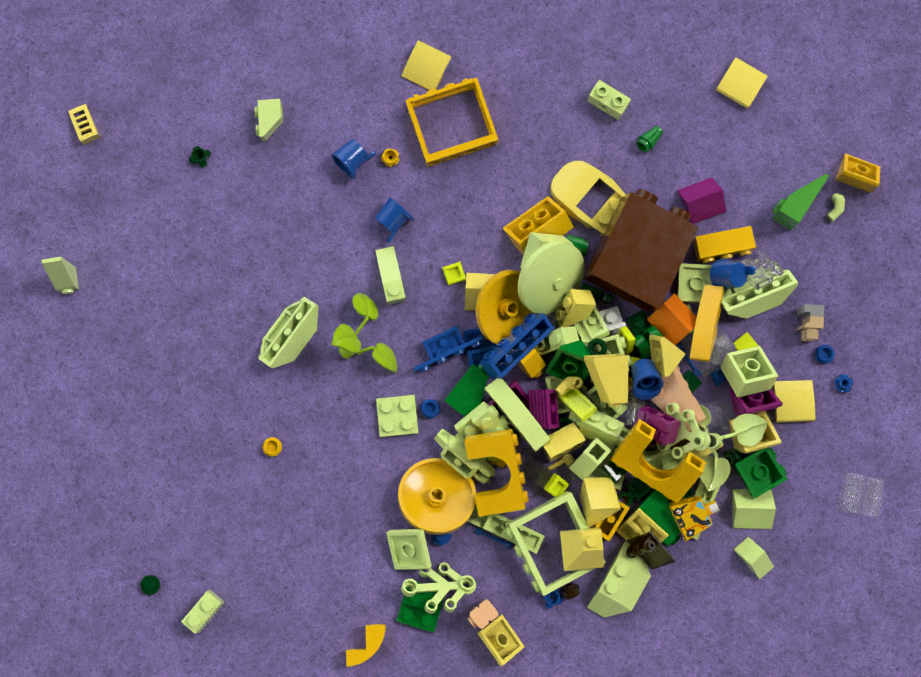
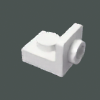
(612, 319)

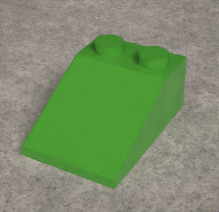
(793, 208)

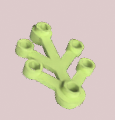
(683, 433)
(442, 586)

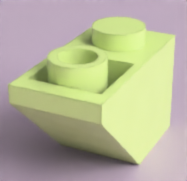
(270, 117)
(556, 338)
(590, 459)

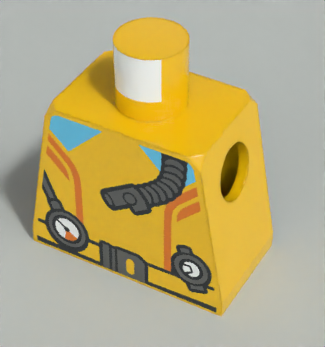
(693, 515)

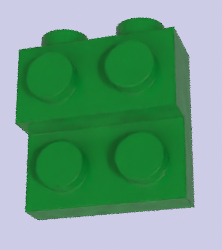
(760, 471)
(413, 611)

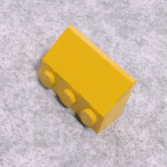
(543, 218)

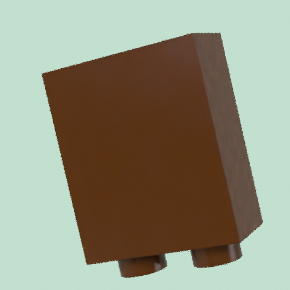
(641, 250)

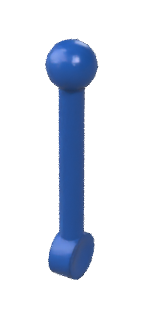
(697, 373)
(508, 544)

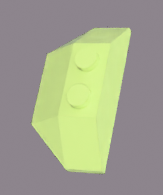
(749, 302)
(289, 333)
(620, 585)

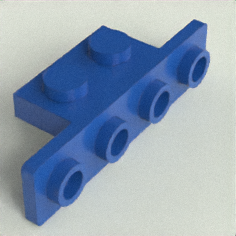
(445, 344)

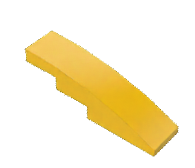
(706, 323)

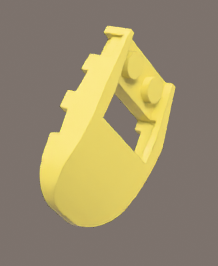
(573, 184)

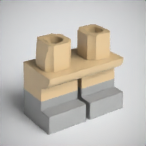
(811, 321)

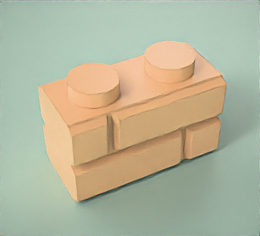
(482, 614)

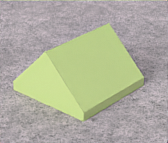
(751, 512)

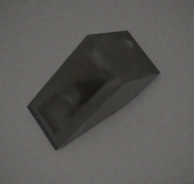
(536, 472)

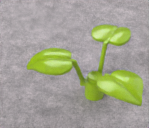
(349, 344)

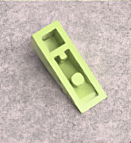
(62, 274)
(390, 275)

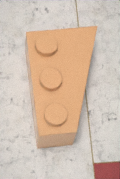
(677, 391)

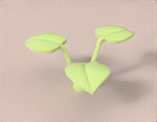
(749, 432)

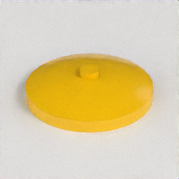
(500, 306)
(436, 497)

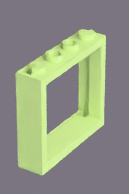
(522, 551)

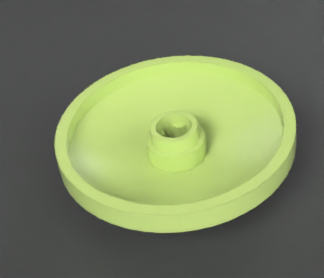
(550, 276)

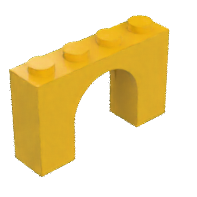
(502, 446)
(670, 482)

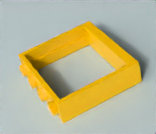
(459, 150)

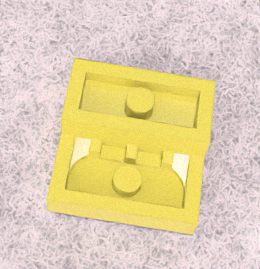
(426, 66)
(741, 83)
(796, 399)
(639, 524)

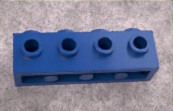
(516, 345)

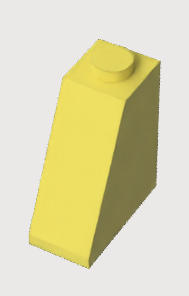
(609, 377)

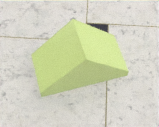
(754, 557)

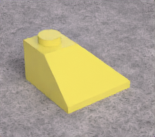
(582, 549)

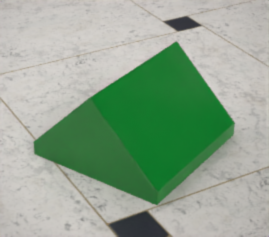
(569, 361)

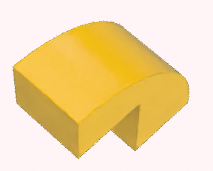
(374, 637)

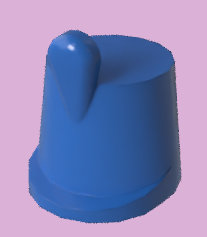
(351, 157)
(392, 217)
(730, 273)
(646, 379)

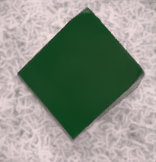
(692, 381)

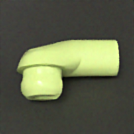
(839, 207)

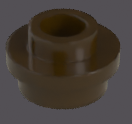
(570, 591)

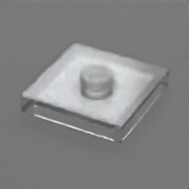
(720, 414)

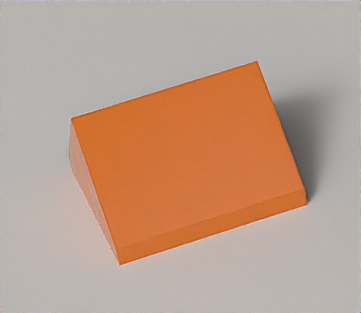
(673, 319)

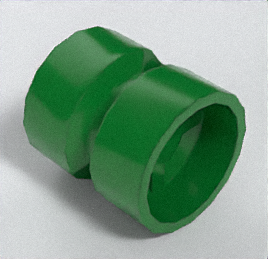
(642, 342)

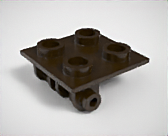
(650, 550)

